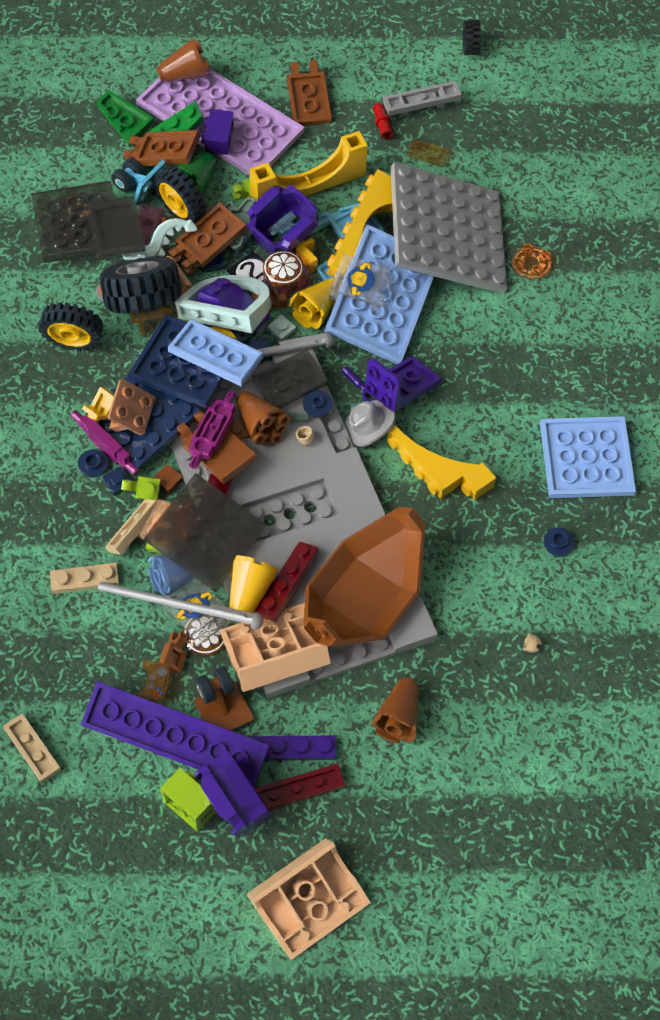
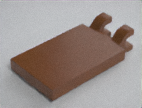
(308, 95)
(172, 147)
(213, 235)
(229, 459)

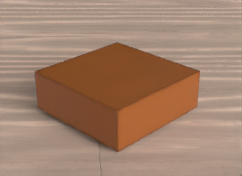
(168, 478)

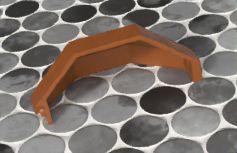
(367, 581)

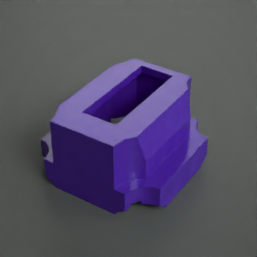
(274, 206)
(233, 794)

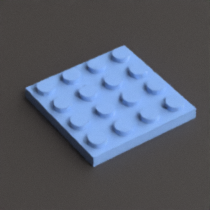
(587, 457)

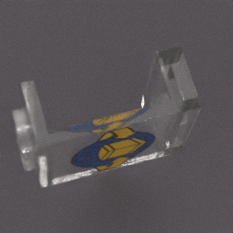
(361, 281)
(198, 625)

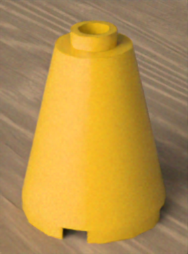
(313, 304)
(249, 583)

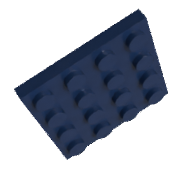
(170, 373)
(161, 430)

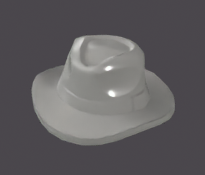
(369, 422)

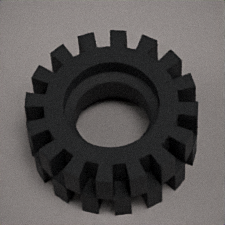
(471, 37)

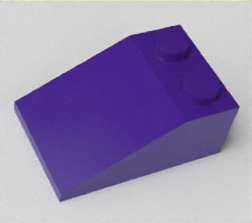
(228, 295)

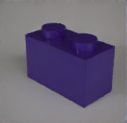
(218, 131)

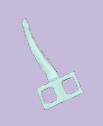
(159, 238)

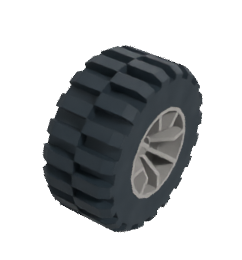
(140, 284)

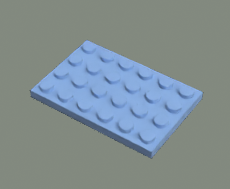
(392, 326)

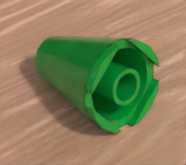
(199, 169)

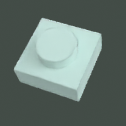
(281, 328)

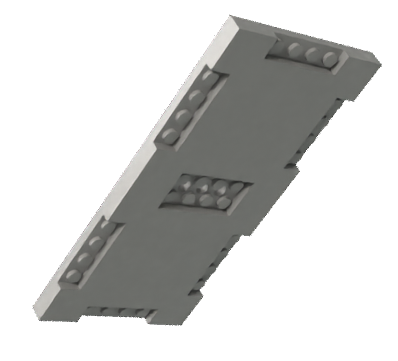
(337, 483)

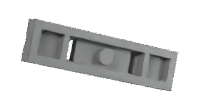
(422, 98)

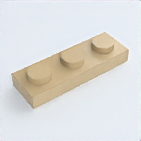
(132, 527)
(83, 577)
(31, 748)

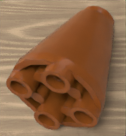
(184, 63)
(262, 419)

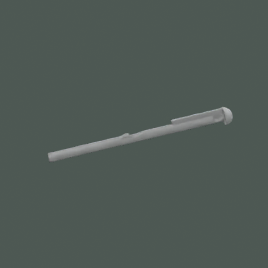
(299, 343)
(254, 619)

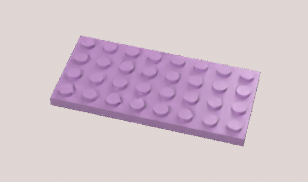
(259, 130)

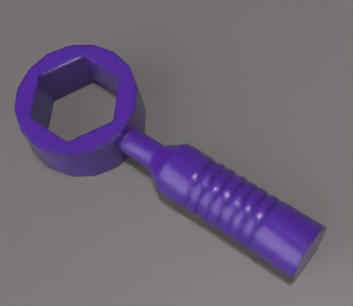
(356, 381)

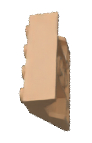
(273, 650)
(308, 898)

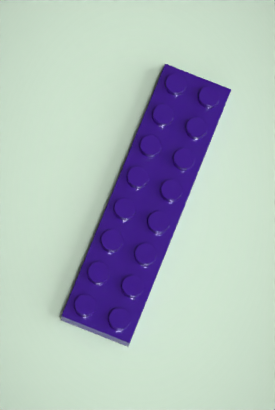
(169, 731)

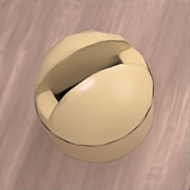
(307, 433)
(531, 643)

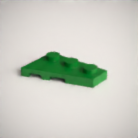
(124, 116)
(184, 120)

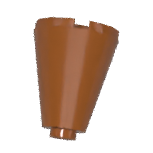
(399, 713)

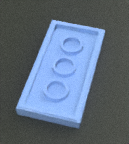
(215, 352)

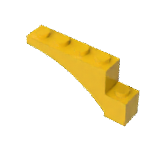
(441, 473)

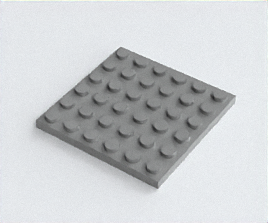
(447, 228)

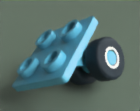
(134, 174)

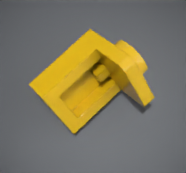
(305, 251)
(101, 405)

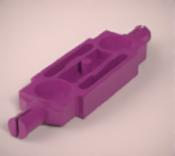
(212, 429)
(105, 442)

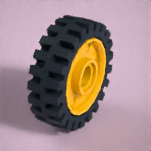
(179, 194)
(71, 326)

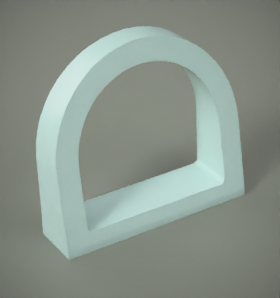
(245, 321)

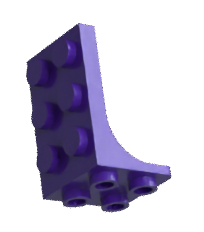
(400, 383)

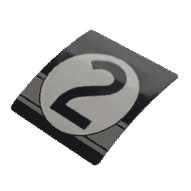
(248, 266)

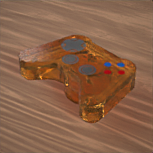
(157, 681)

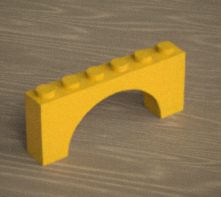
(342, 166)
(372, 201)

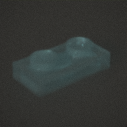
(283, 224)

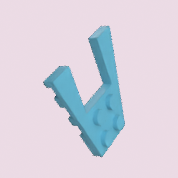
(337, 221)

